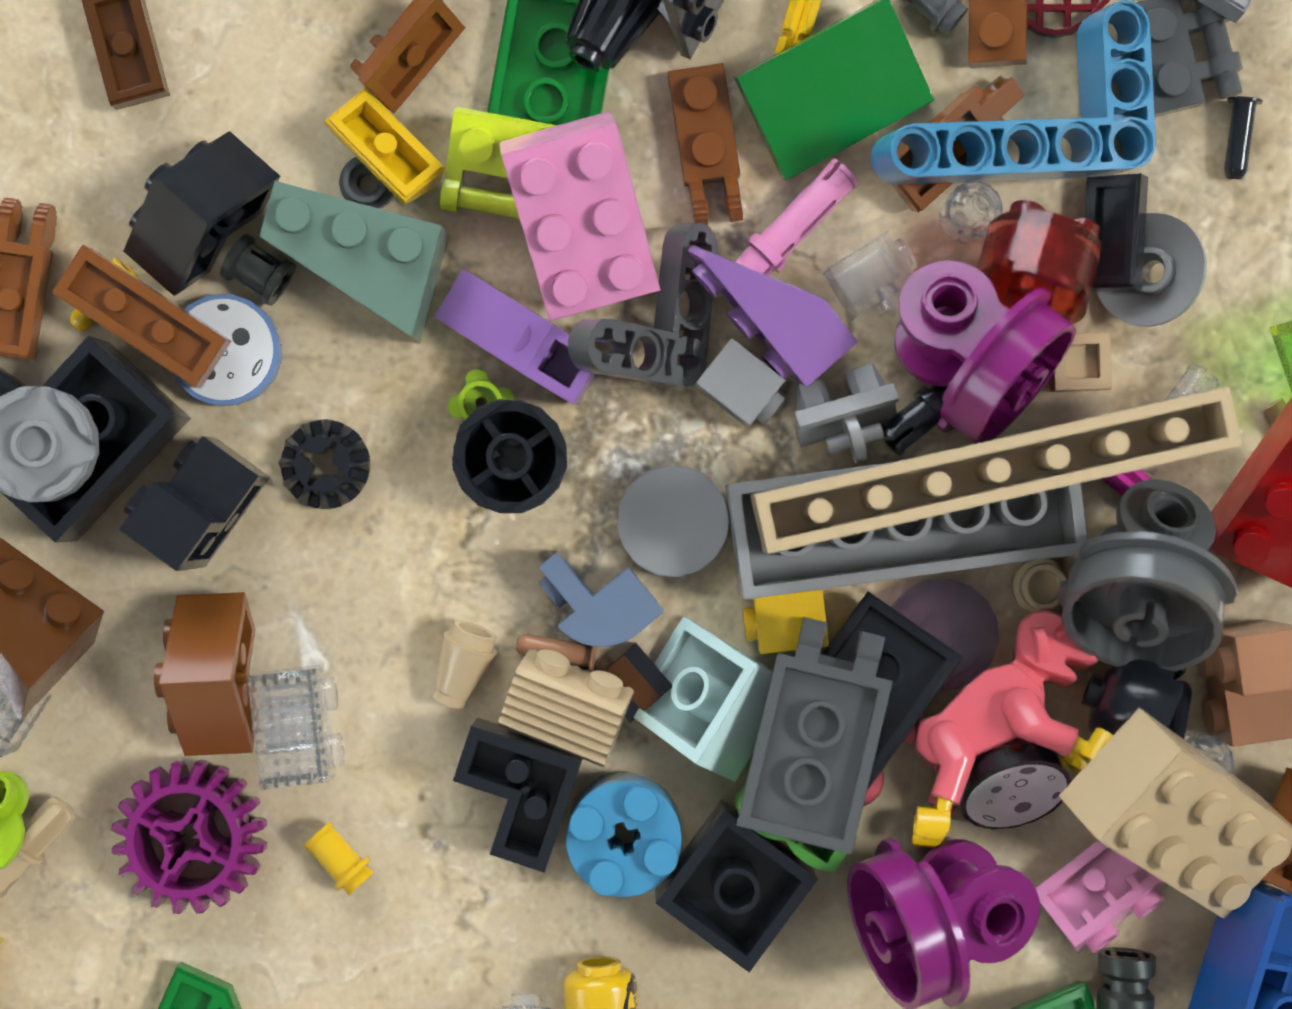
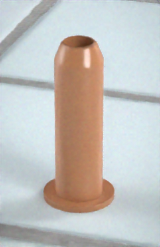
(577, 653)

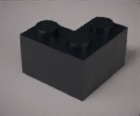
(196, 208)
(199, 507)
(533, 780)

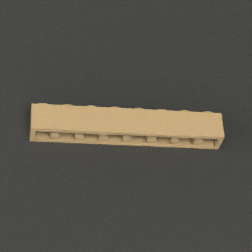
(996, 470)

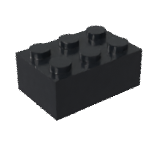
(132, 427)

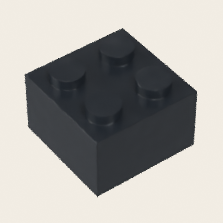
(735, 887)

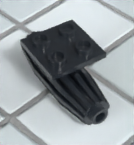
(607, 29)

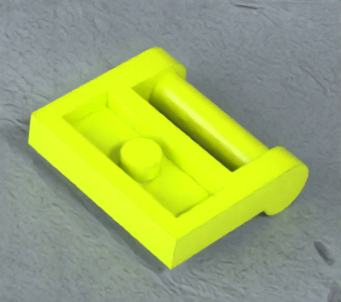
(476, 148)

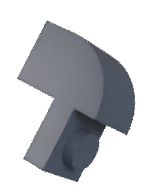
(602, 618)

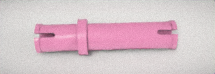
(799, 219)

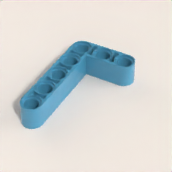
(1039, 140)

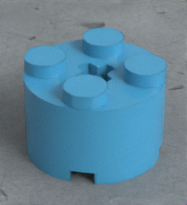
(608, 862)

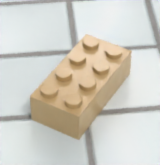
(1179, 815)

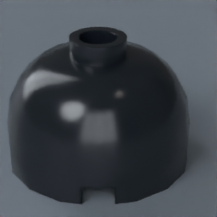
(509, 456)
(1130, 687)

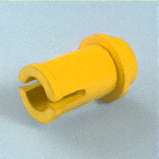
(339, 859)

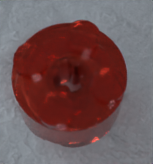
(1042, 250)

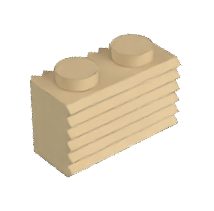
(566, 705)

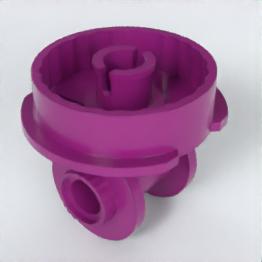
(984, 353)
(936, 916)

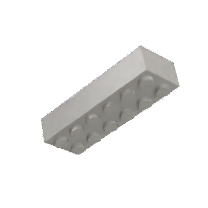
(977, 537)

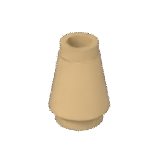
(462, 662)

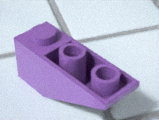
(793, 324)
(514, 335)

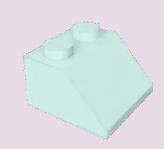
(713, 700)

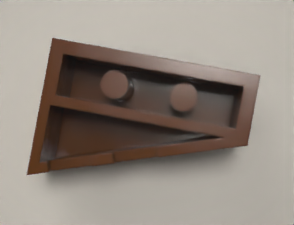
(41, 629)

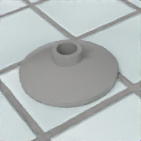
(1185, 268)

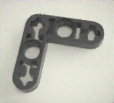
(662, 342)

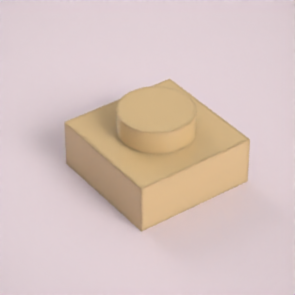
(1085, 365)

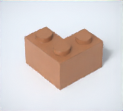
(1250, 684)

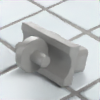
(848, 420)

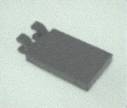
(817, 742)

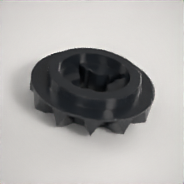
(350, 457)

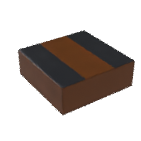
(643, 676)

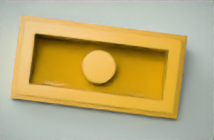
(385, 147)

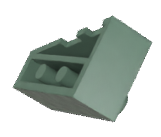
(362, 250)

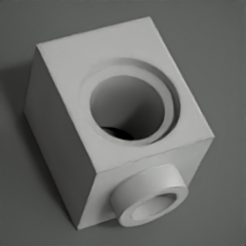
(742, 385)

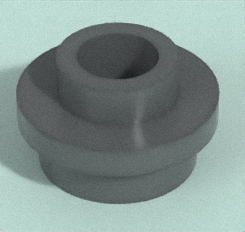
(349, 186)

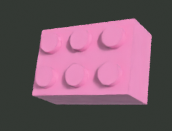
(580, 215)

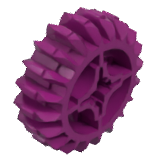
(146, 820)

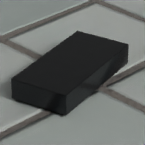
(1119, 210)

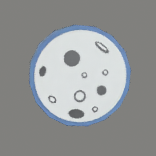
(250, 359)

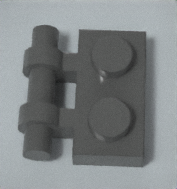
(1174, 66)

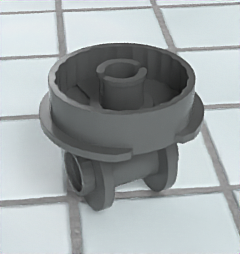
(1150, 582)

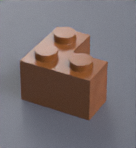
(208, 673)

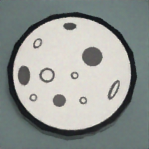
(1014, 788)

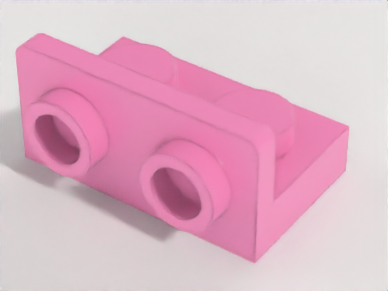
(1098, 894)

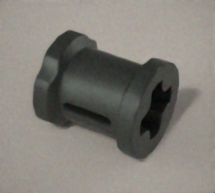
(257, 269)

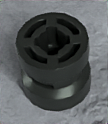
(1126, 978)

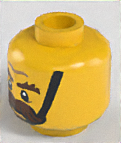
(600, 985)

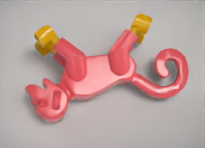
(999, 711)

